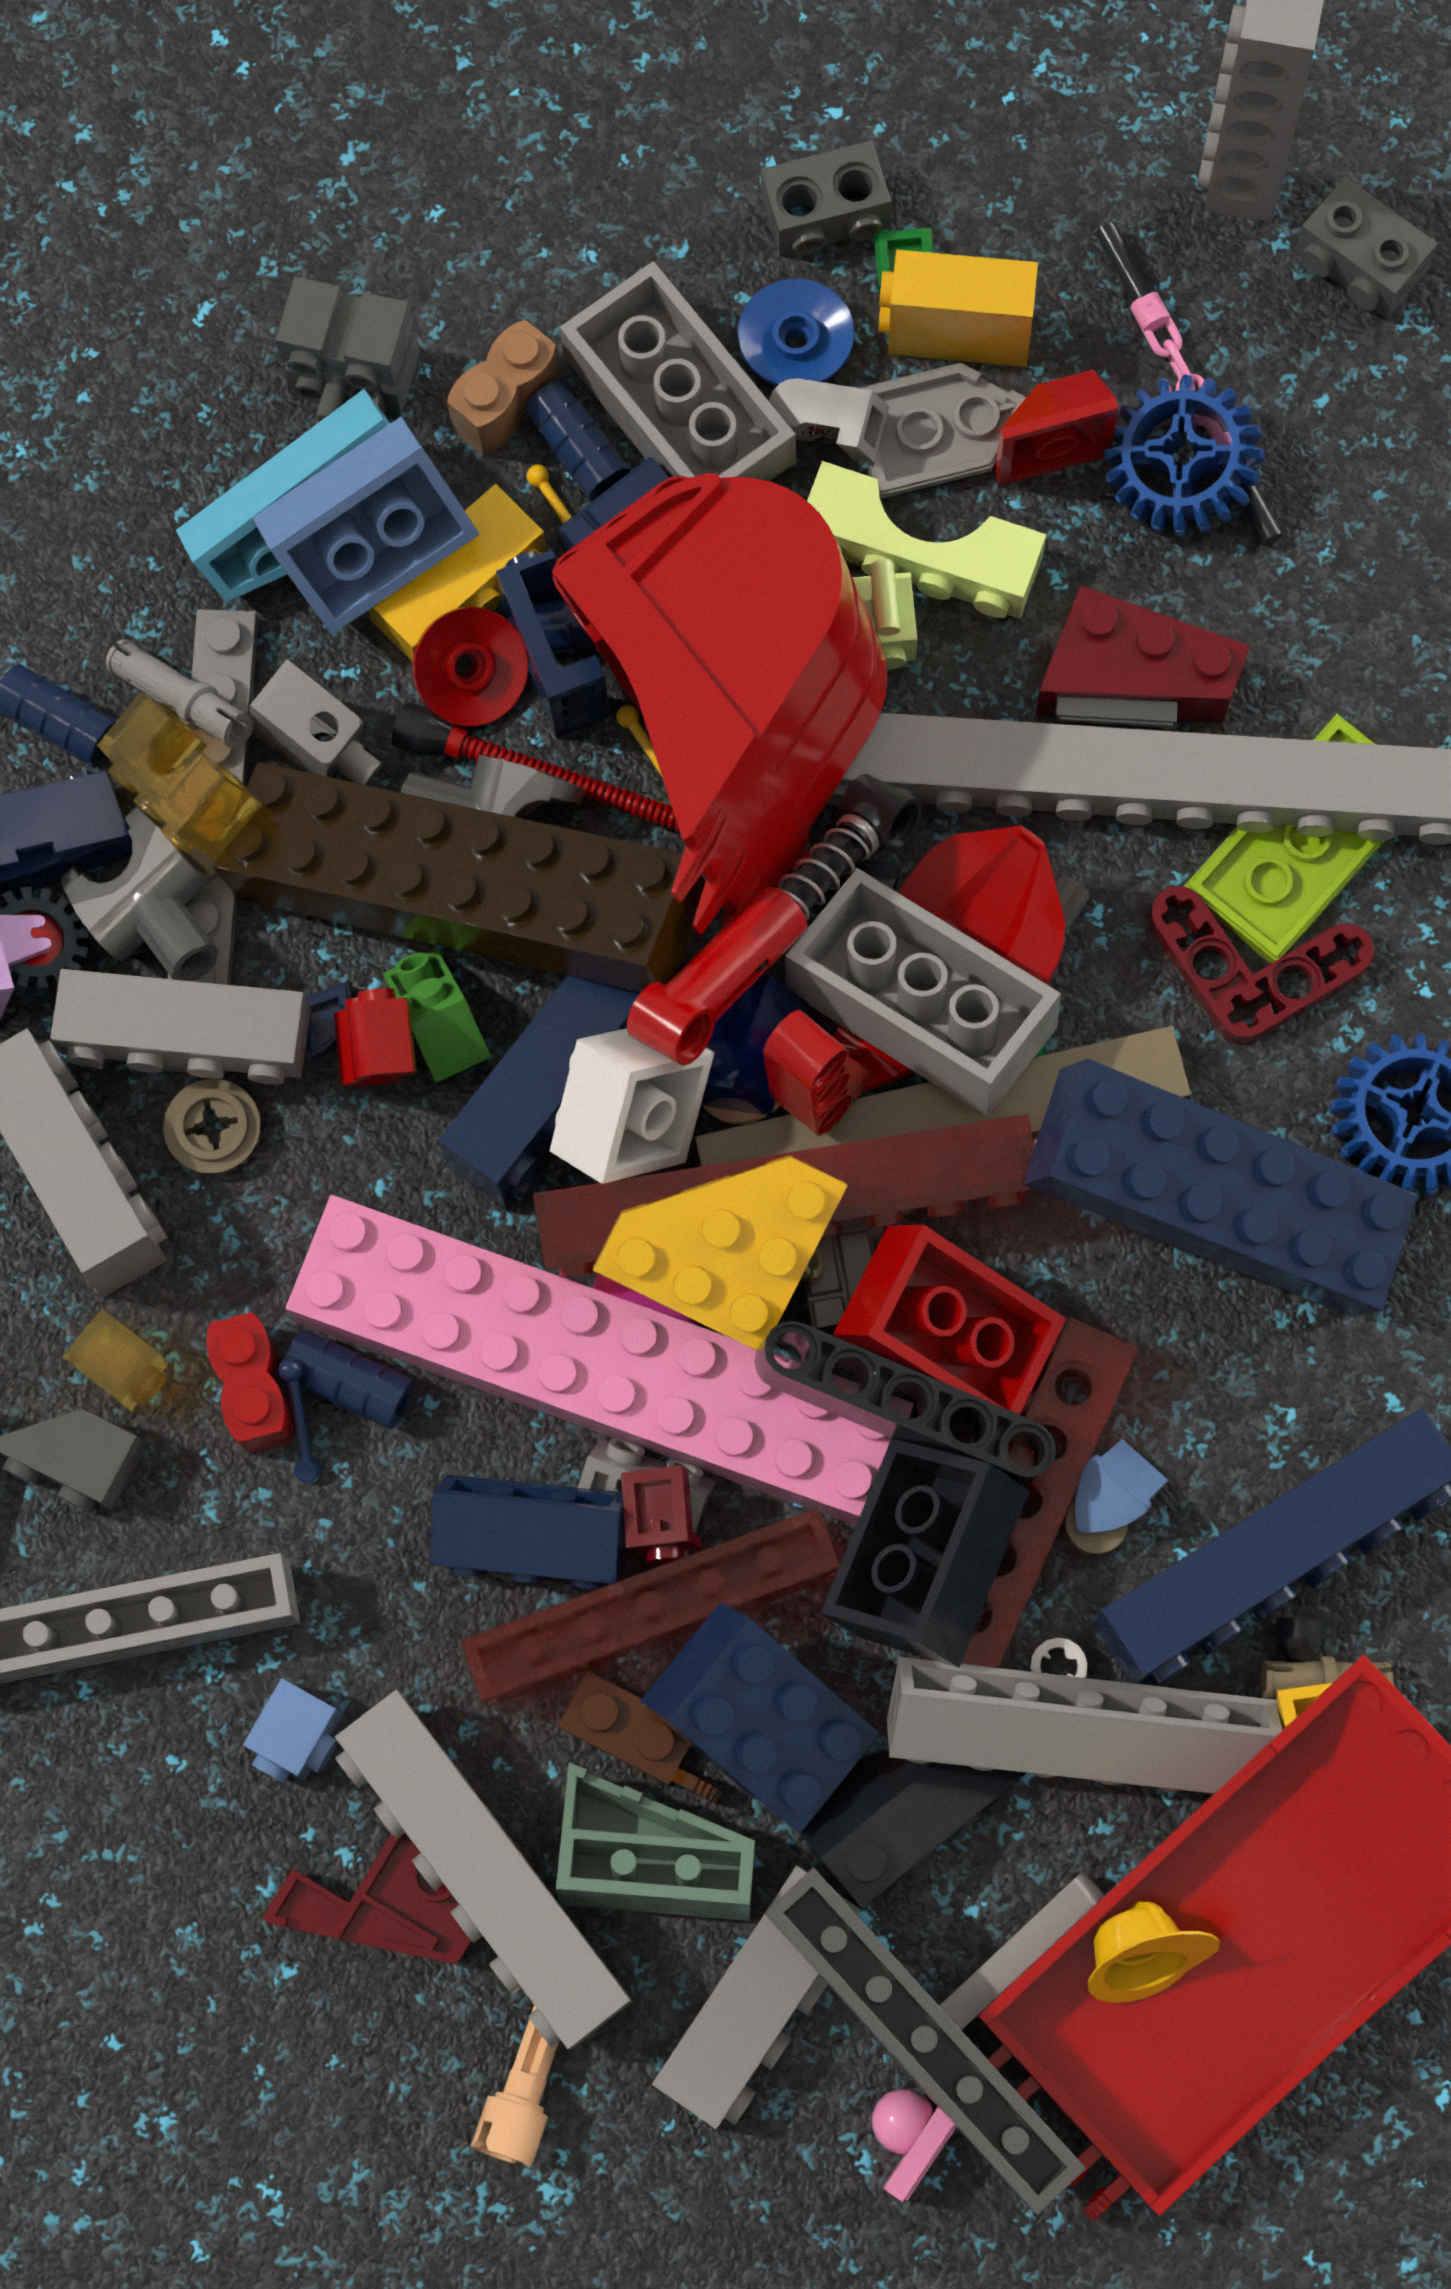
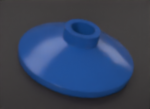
(795, 310)

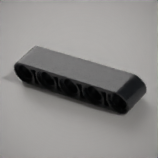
(873, 1406)

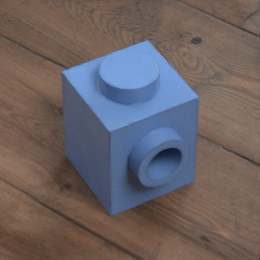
(293, 1733)

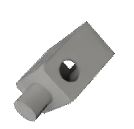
(295, 711)

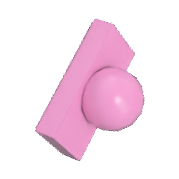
(909, 2126)

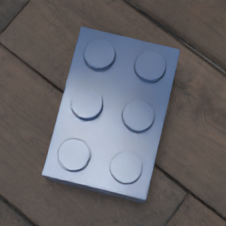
(365, 525)

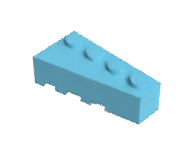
(224, 536)

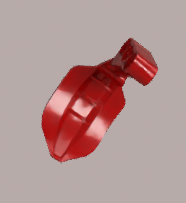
(981, 883)

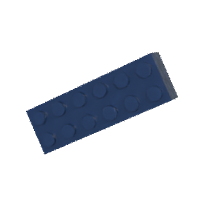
(1220, 1188)
(1277, 1548)

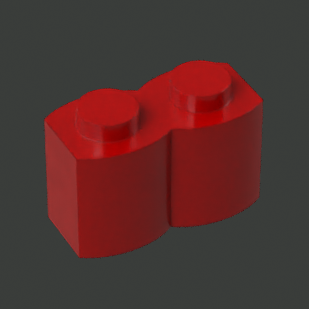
(374, 1039)
(250, 1397)

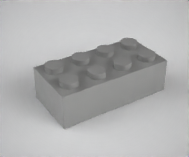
(675, 384)
(922, 992)
(73, 1175)

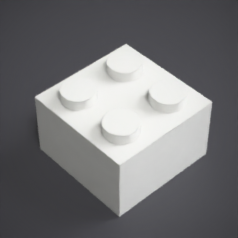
(627, 1107)

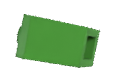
(439, 1014)

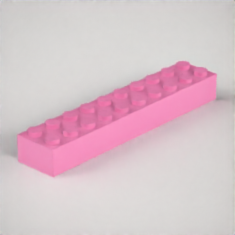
(580, 1357)

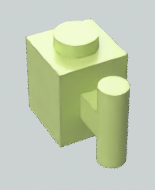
(892, 611)

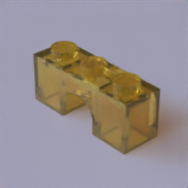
(175, 780)

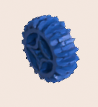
(1208, 458)
(1391, 1108)

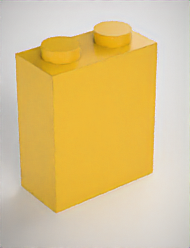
(958, 307)

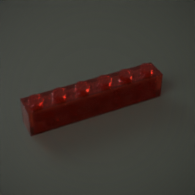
(650, 1608)

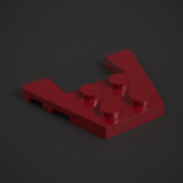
(388, 1911)

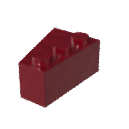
(1141, 655)

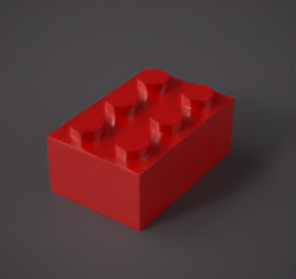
(950, 1318)

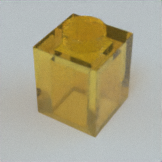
(117, 1361)

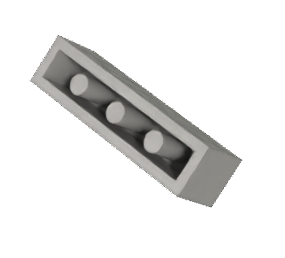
(180, 1025)
(742, 2023)

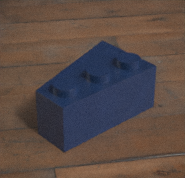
(60, 827)

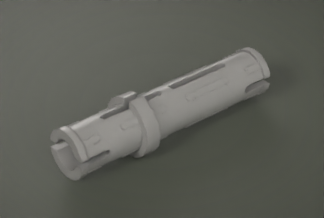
(193, 702)

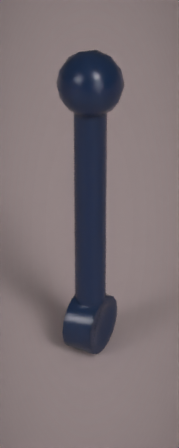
(308, 1466)

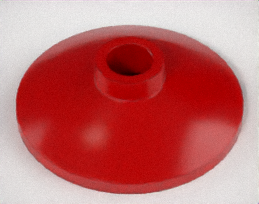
(496, 670)

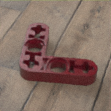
(1239, 983)

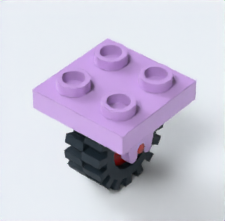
(36, 944)

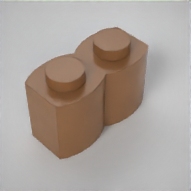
(492, 394)

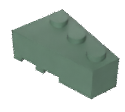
(647, 1856)

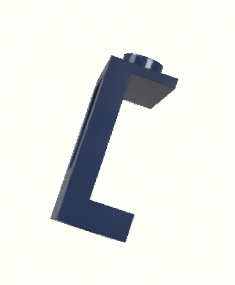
(569, 695)

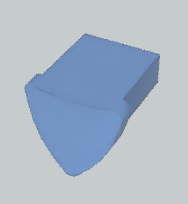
(1115, 1489)

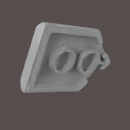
(939, 428)

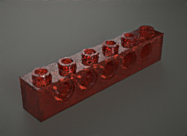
(1102, 1366)

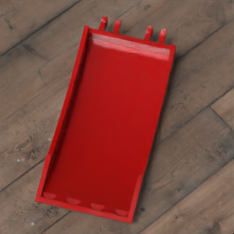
(1326, 1900)

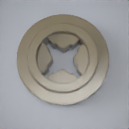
(189, 1112)

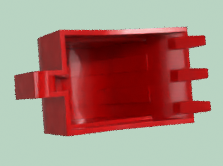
(745, 659)

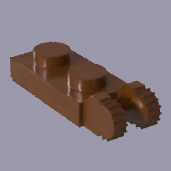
(631, 1733)

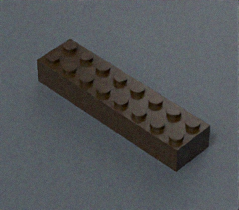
(462, 878)

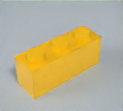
(463, 577)

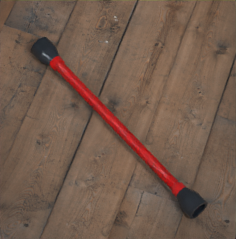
(427, 733)

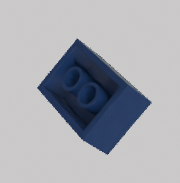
(760, 1717)

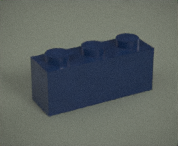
(528, 1531)

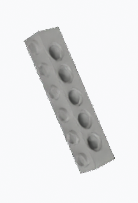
(1257, 105)

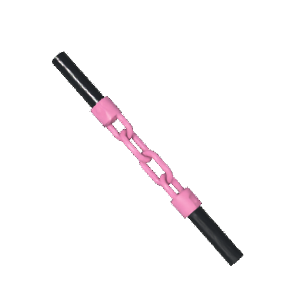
(1153, 316)

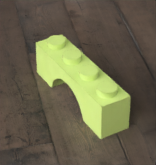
(986, 568)

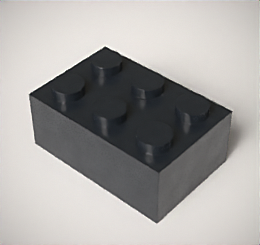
(925, 1552)

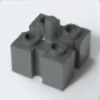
(346, 345)

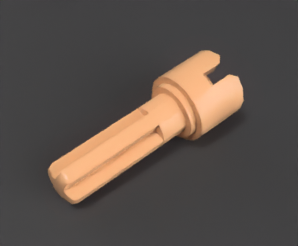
(512, 2118)

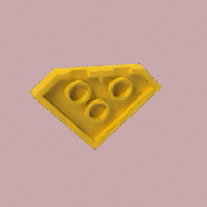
(726, 1246)

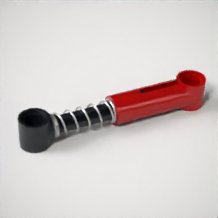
(683, 1013)

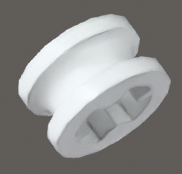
(1071, 1651)

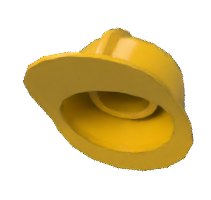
(1144, 1954)

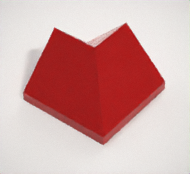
(1057, 428)

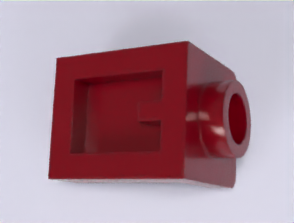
(658, 1514)

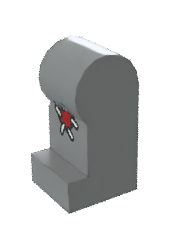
(834, 412)

